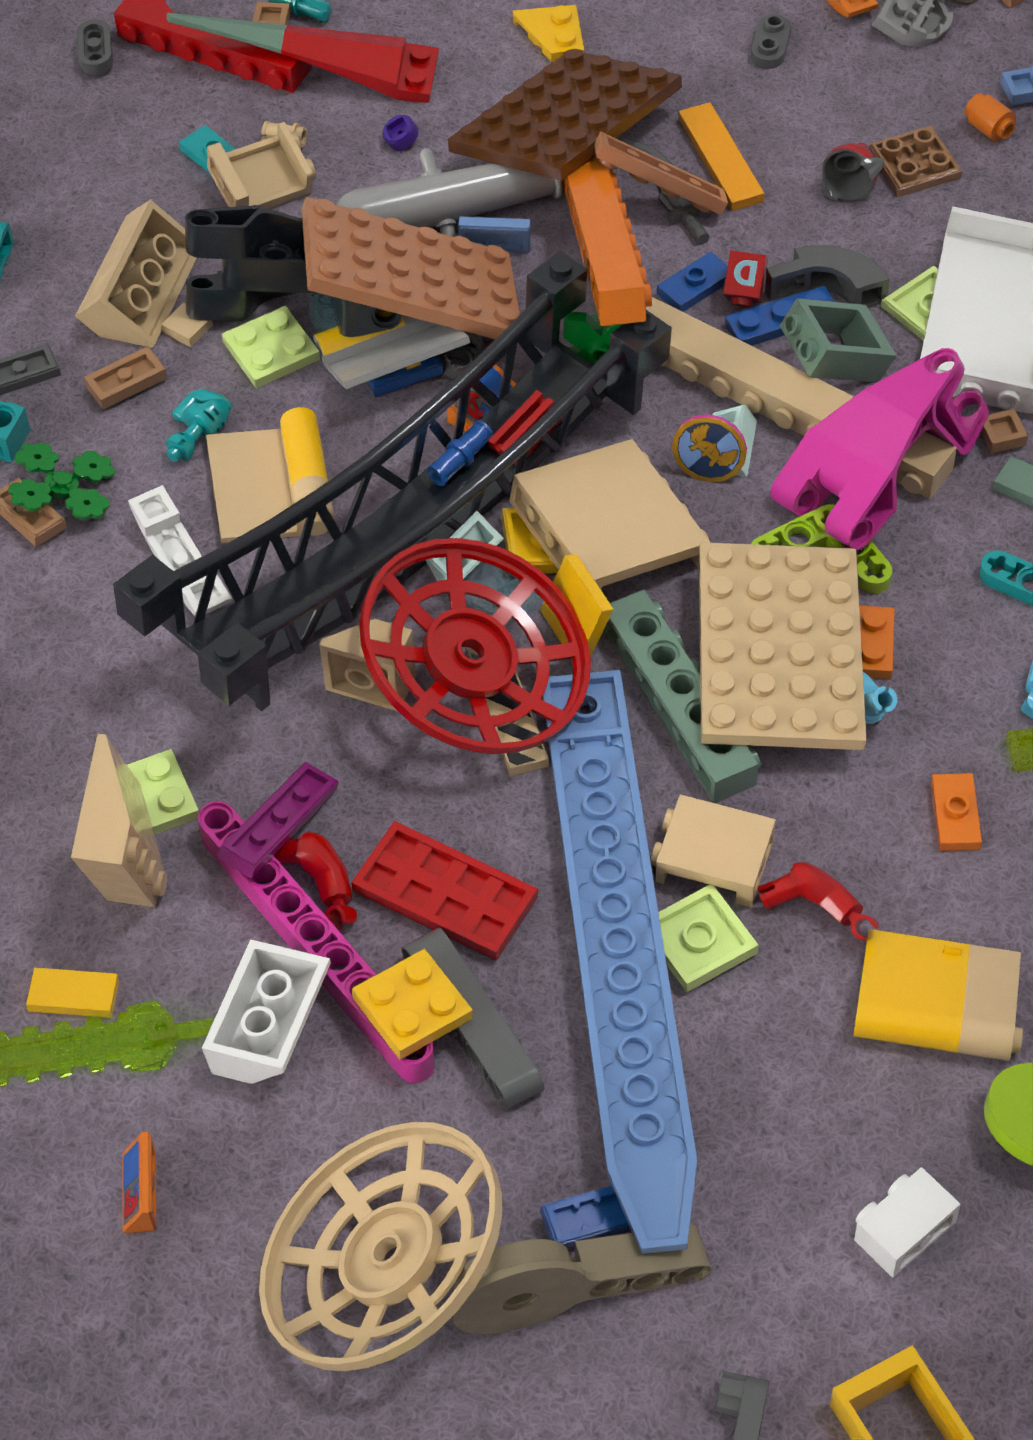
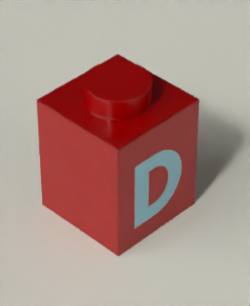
(745, 278)

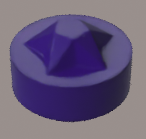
(400, 132)

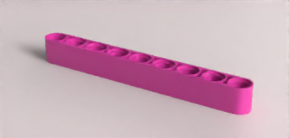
(303, 924)

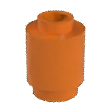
(990, 117)

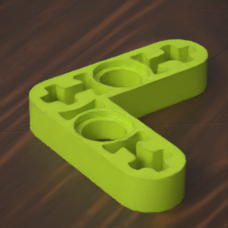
(813, 527)

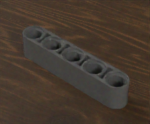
(487, 1036)

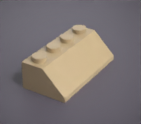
(138, 278)

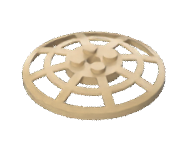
(362, 1260)

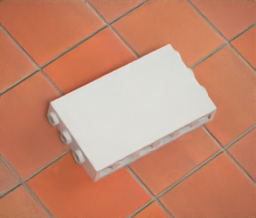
(986, 307)

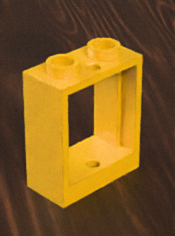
(886, 1378)

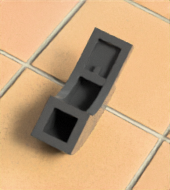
(836, 268)

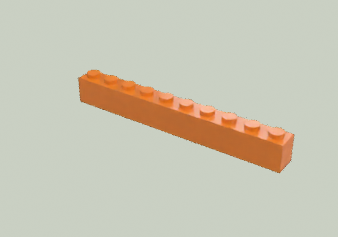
(607, 244)

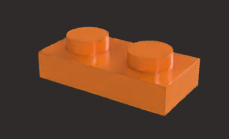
(877, 640)

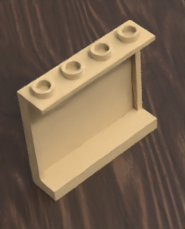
(607, 511)

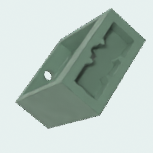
(865, 351)

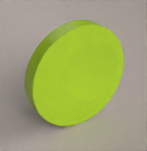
(1010, 1111)

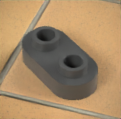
(770, 41)
(94, 47)

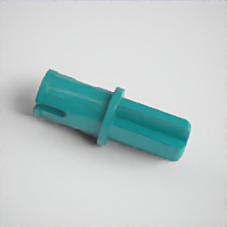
(315, 9)

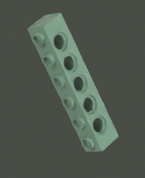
(646, 642)

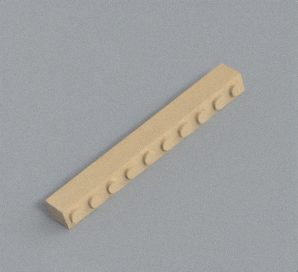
(782, 391)

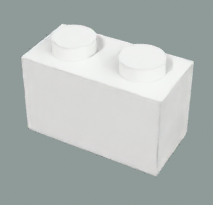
(905, 1221)

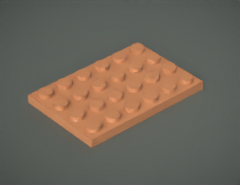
(408, 269)

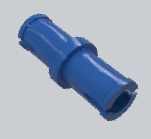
(459, 453)

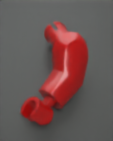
(327, 869)
(819, 888)

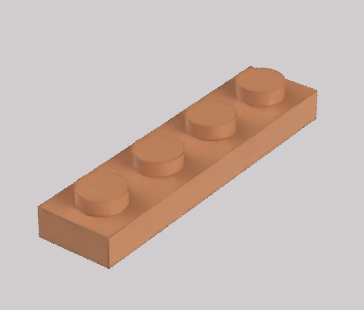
(670, 178)

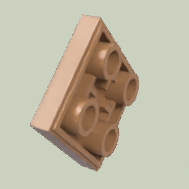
(915, 161)

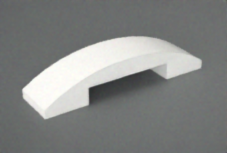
(172, 544)

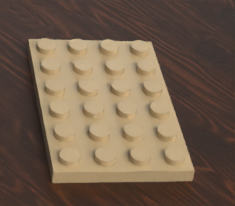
(780, 647)

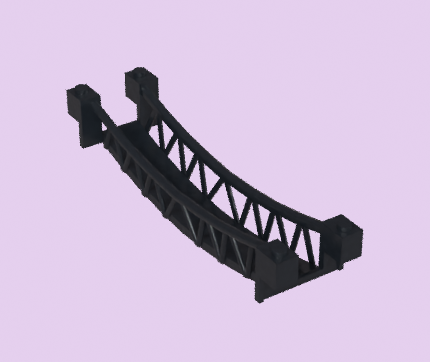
(331, 585)

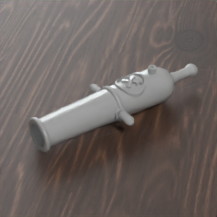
(442, 197)

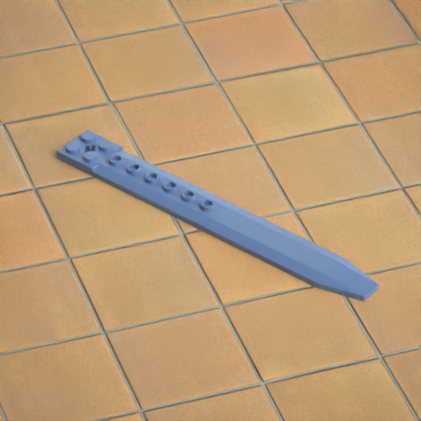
(623, 966)

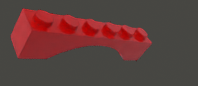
(148, 25)

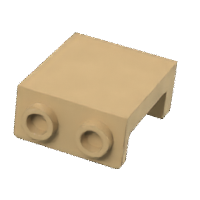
(262, 172)
(715, 846)

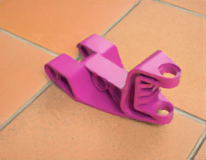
(865, 439)

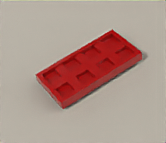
(445, 890)

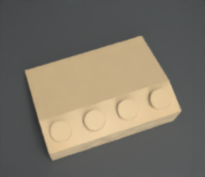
(115, 833)

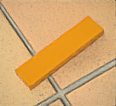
(721, 156)

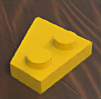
(551, 29)

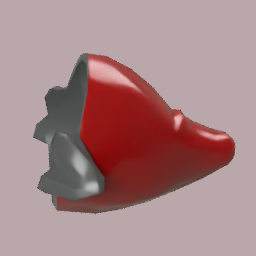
(850, 172)

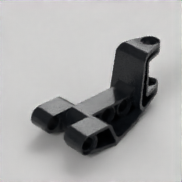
(260, 262)

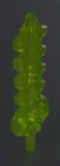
(139, 1038)

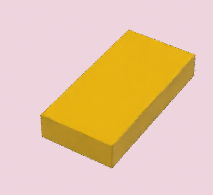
(72, 992)

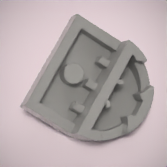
(913, 21)

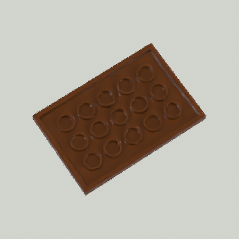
(558, 113)

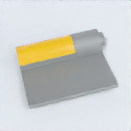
(379, 353)

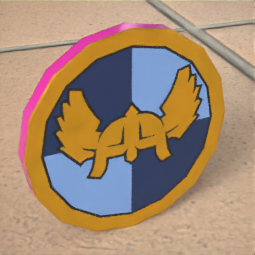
(709, 448)

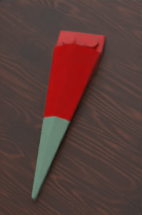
(373, 60)

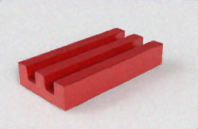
(520, 422)

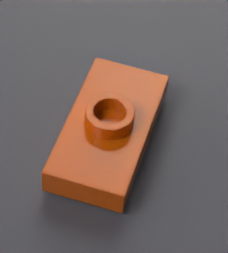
(956, 812)

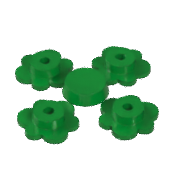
(61, 483)

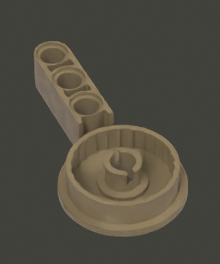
(540, 1280)

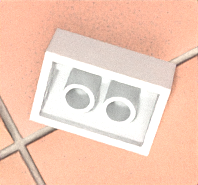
(263, 1012)

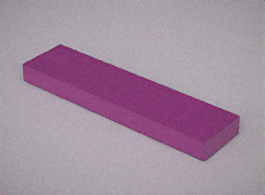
(277, 819)

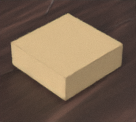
(183, 327)

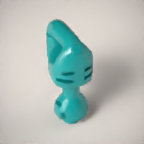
(204, 415)

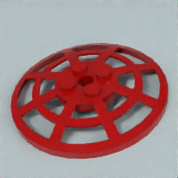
(482, 633)

